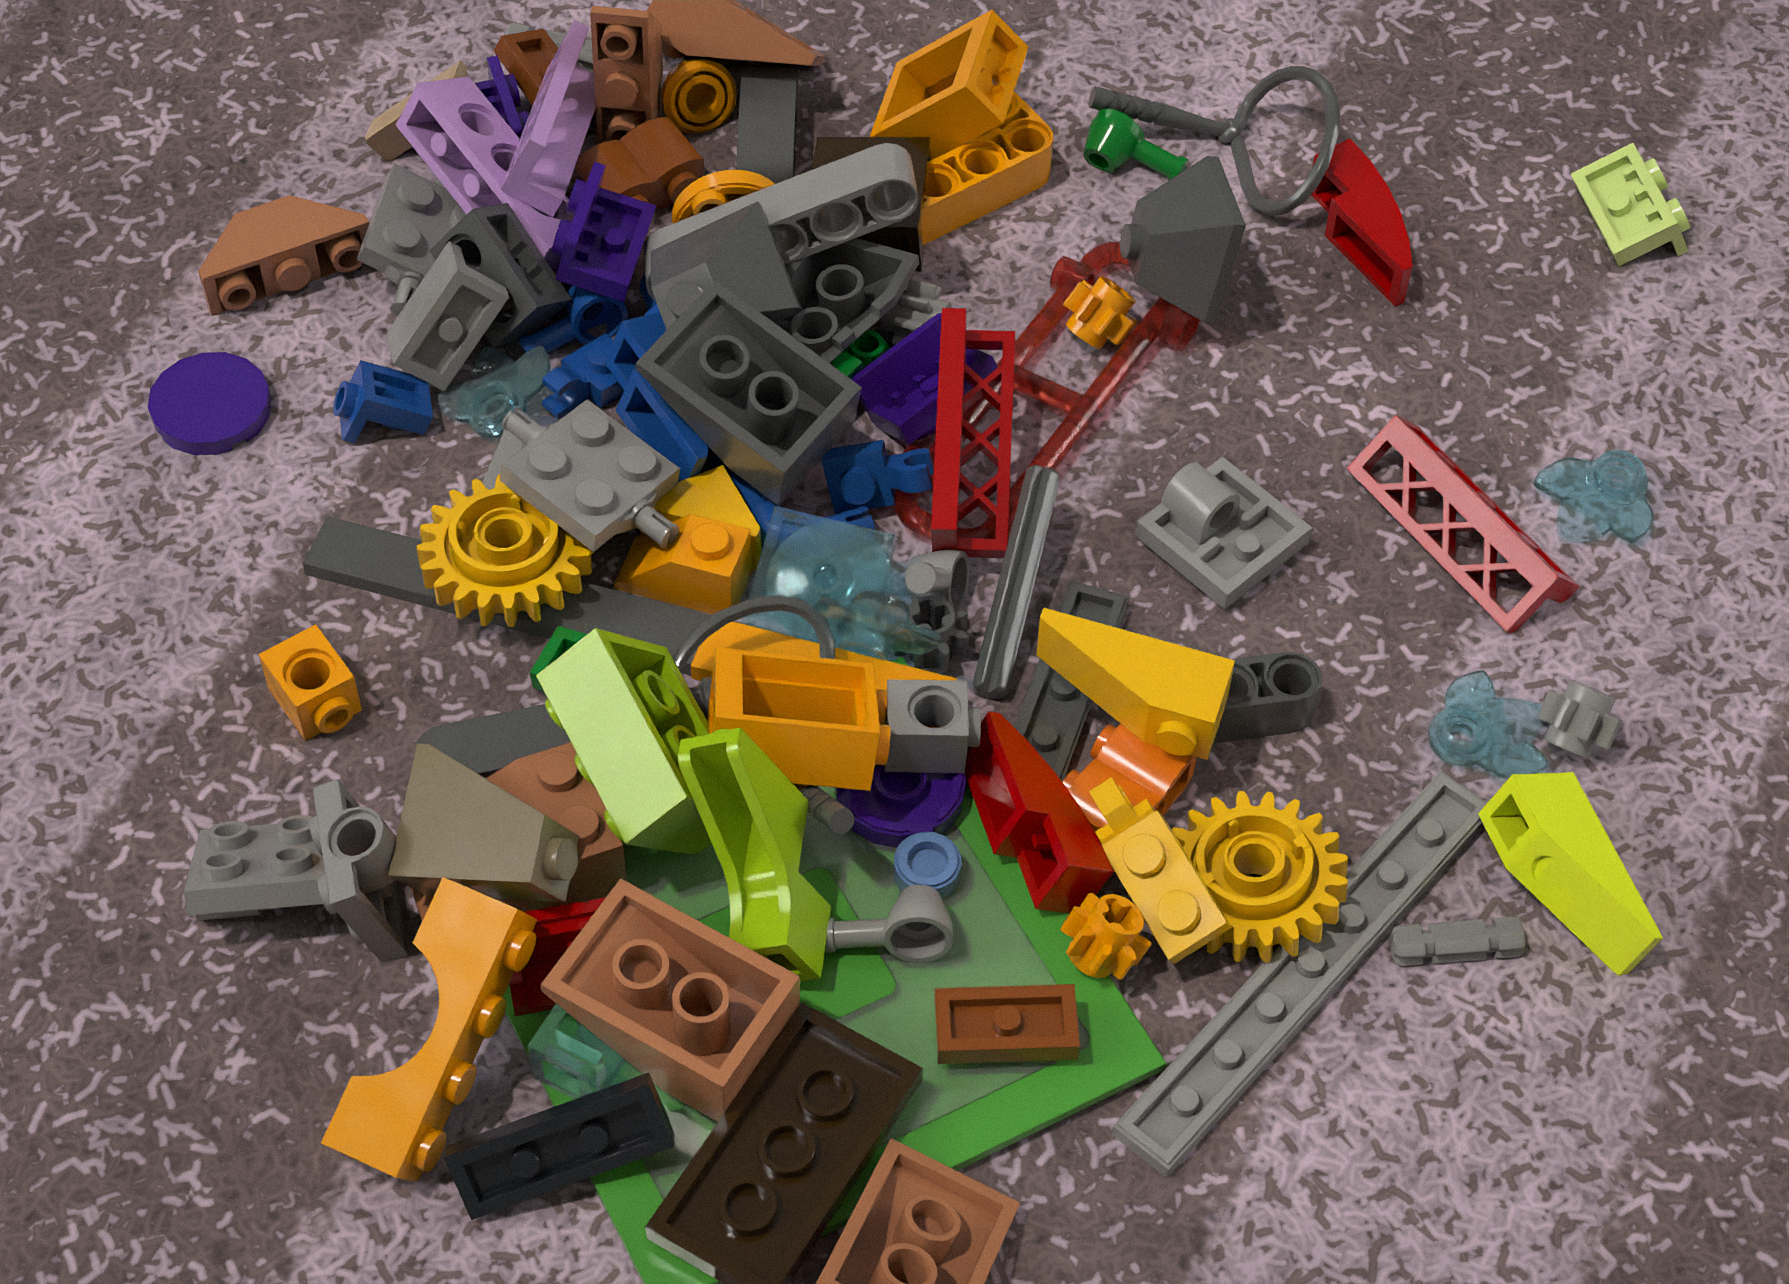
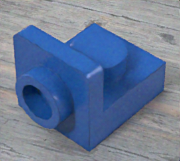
(383, 397)

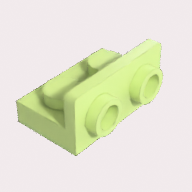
(1629, 204)

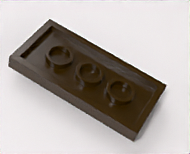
(785, 1152)

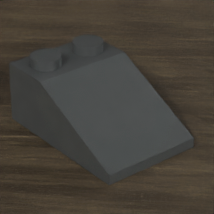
(750, 391)

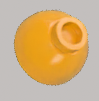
(698, 95)

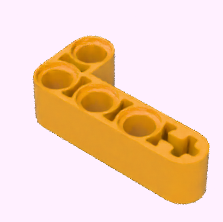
(987, 172)

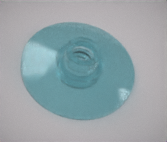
(822, 545)

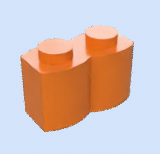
(1136, 766)

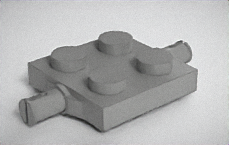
(404, 227)
(590, 475)

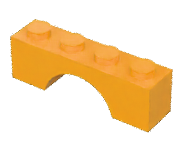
(400, 1115)

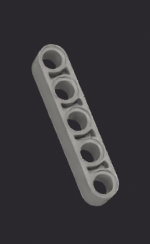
(819, 205)

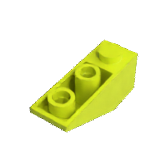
(1570, 865)

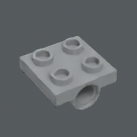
(1221, 530)
(356, 864)
(253, 869)

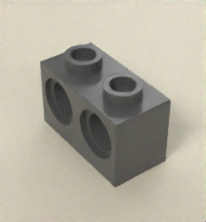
(503, 251)

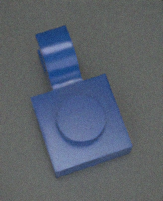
(582, 378)
(869, 478)

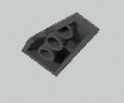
(845, 293)

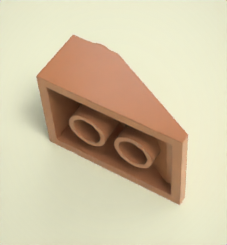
(727, 32)
(558, 790)
(674, 997)
(920, 1225)

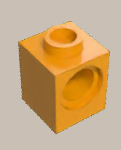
(308, 663)

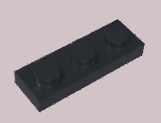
(559, 1146)

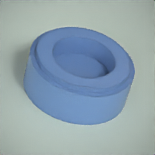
(928, 861)

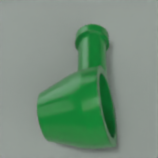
(1117, 138)

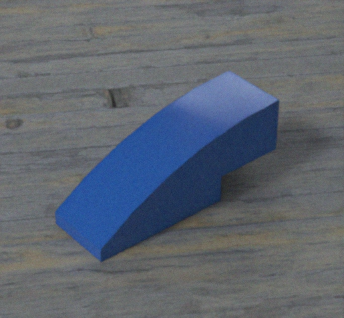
(643, 407)

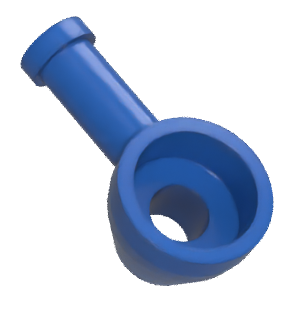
(583, 312)

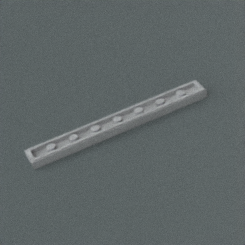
(1289, 989)

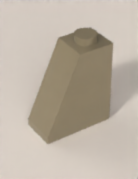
(477, 836)

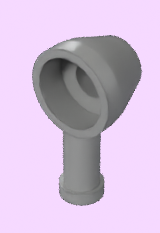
(937, 573)
(914, 930)

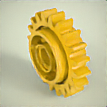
(499, 555)
(1298, 866)

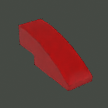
(1365, 221)
(1034, 818)

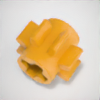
(1100, 312)
(1105, 936)

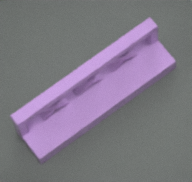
(554, 129)

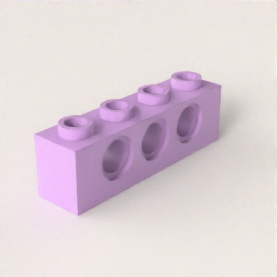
(471, 152)

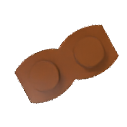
(646, 163)

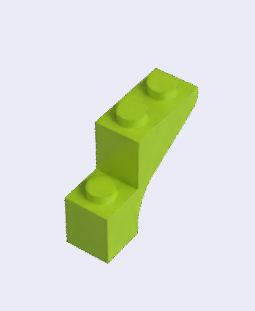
(758, 835)

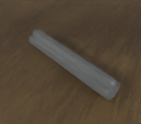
(1016, 583)

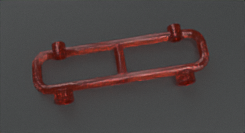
(1162, 321)

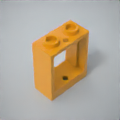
(949, 87)
(805, 713)

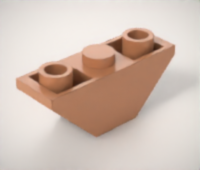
(625, 69)
(279, 250)

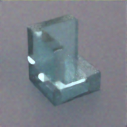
(571, 1056)

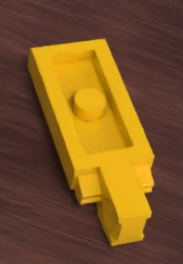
(1157, 873)

